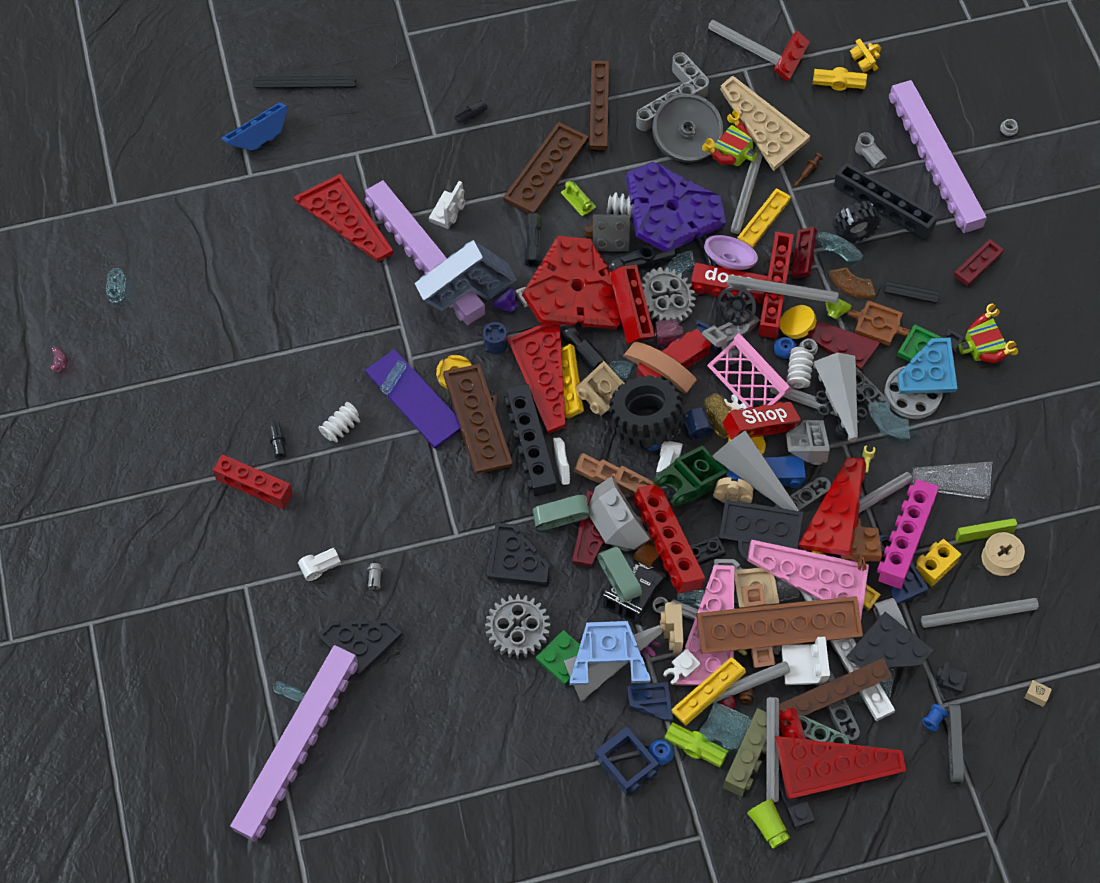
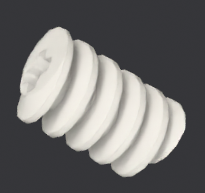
(619, 205)
(799, 368)
(339, 422)

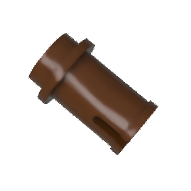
(746, 696)

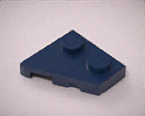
(912, 586)
(651, 700)

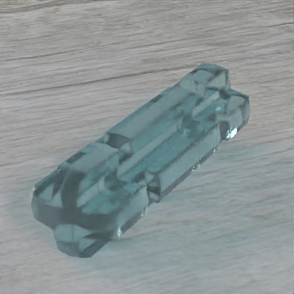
(393, 377)
(289, 691)

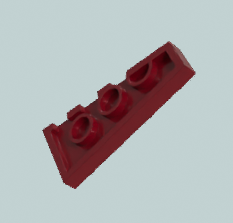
(837, 340)
(588, 541)

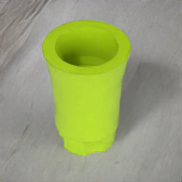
(769, 823)

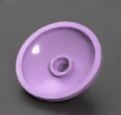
(730, 252)

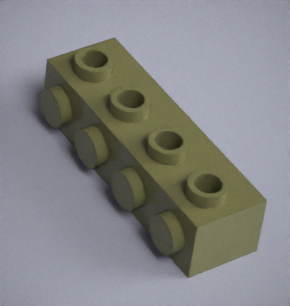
(748, 756)

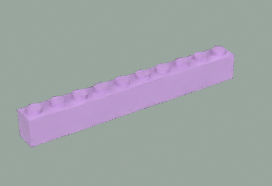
(937, 157)
(417, 244)
(294, 744)

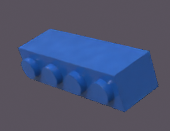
(788, 470)

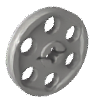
(910, 399)

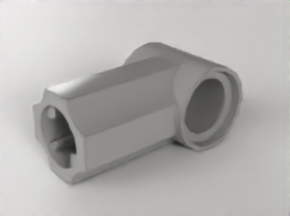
(870, 150)

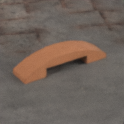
(661, 364)
(753, 597)

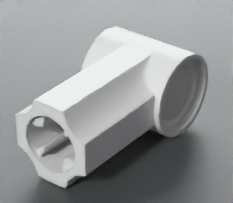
(669, 452)
(313, 566)

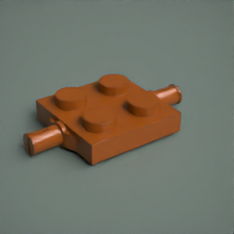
(878, 322)
(865, 546)

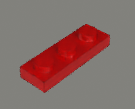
(791, 56)

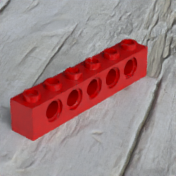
(777, 273)
(668, 538)

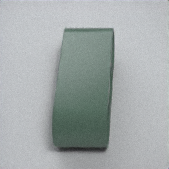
(561, 512)
(619, 574)
(813, 727)

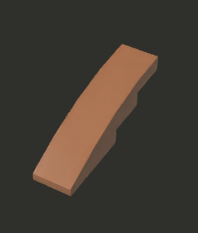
(602, 470)

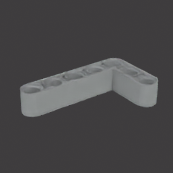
(693, 83)

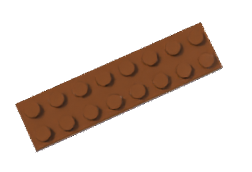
(779, 625)

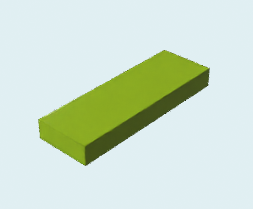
(985, 530)

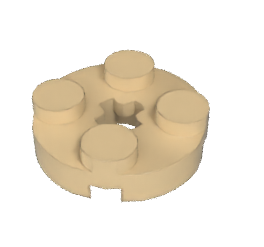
(734, 491)

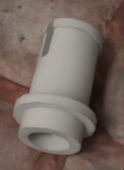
(374, 576)

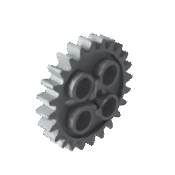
(661, 281)
(504, 615)

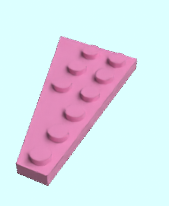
(811, 572)
(717, 597)

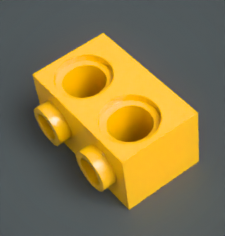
(939, 564)

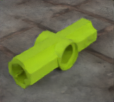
(696, 745)

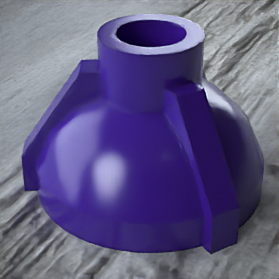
(506, 301)

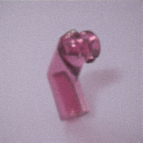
(59, 360)

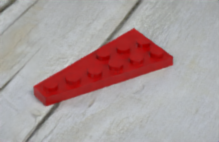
(541, 364)
(838, 514)
(822, 765)

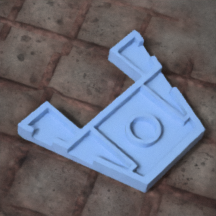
(608, 644)

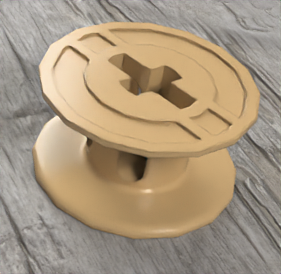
(1000, 544)

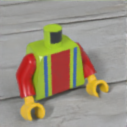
(733, 145)
(985, 339)

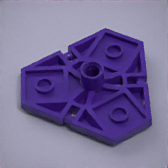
(671, 209)

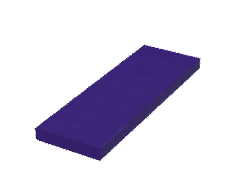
(416, 401)

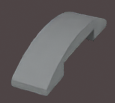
(725, 334)

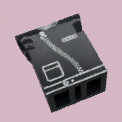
(651, 582)

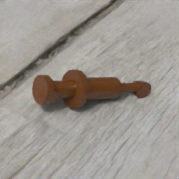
(811, 165)

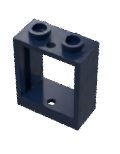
(612, 746)

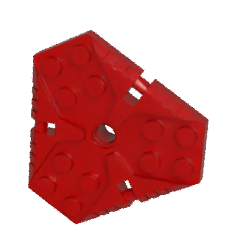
(573, 284)

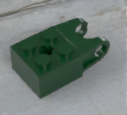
(691, 475)

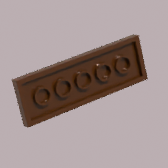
(546, 168)
(477, 419)

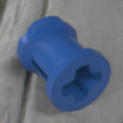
(934, 717)

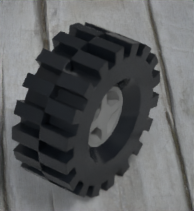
(857, 222)

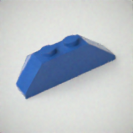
(259, 129)

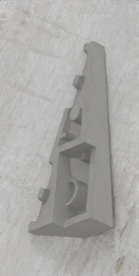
(839, 379)
(747, 462)
(600, 672)

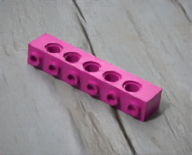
(896, 573)

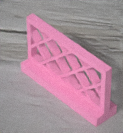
(758, 362)

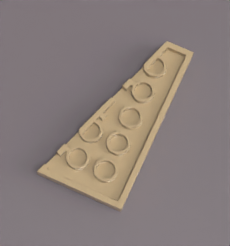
(770, 130)

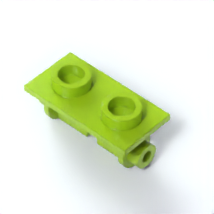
(577, 199)

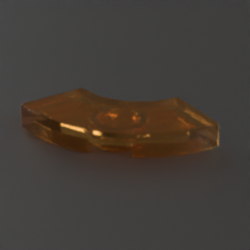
(851, 284)

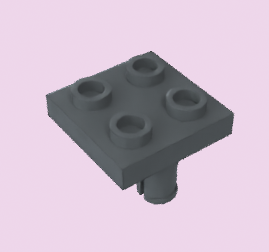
(611, 232)

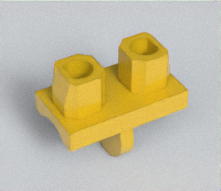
(868, 61)

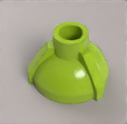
(837, 309)

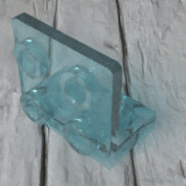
(726, 726)

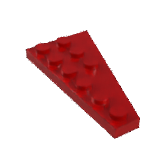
(342, 211)

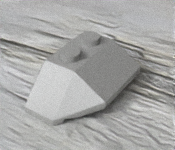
(809, 441)
(615, 517)

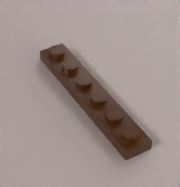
(599, 105)
(838, 689)

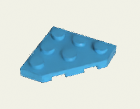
(930, 370)

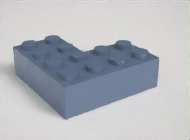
(466, 270)

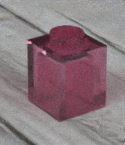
(667, 332)

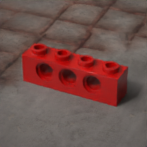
(252, 481)

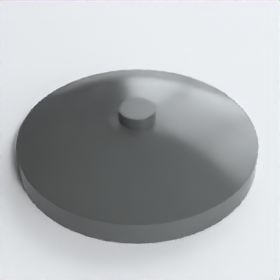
(684, 126)

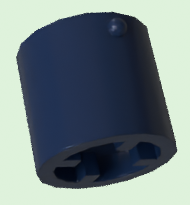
(495, 338)
(698, 423)

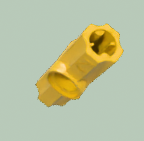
(839, 78)

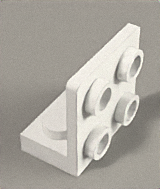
(448, 207)
(807, 663)

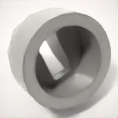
(658, 600)

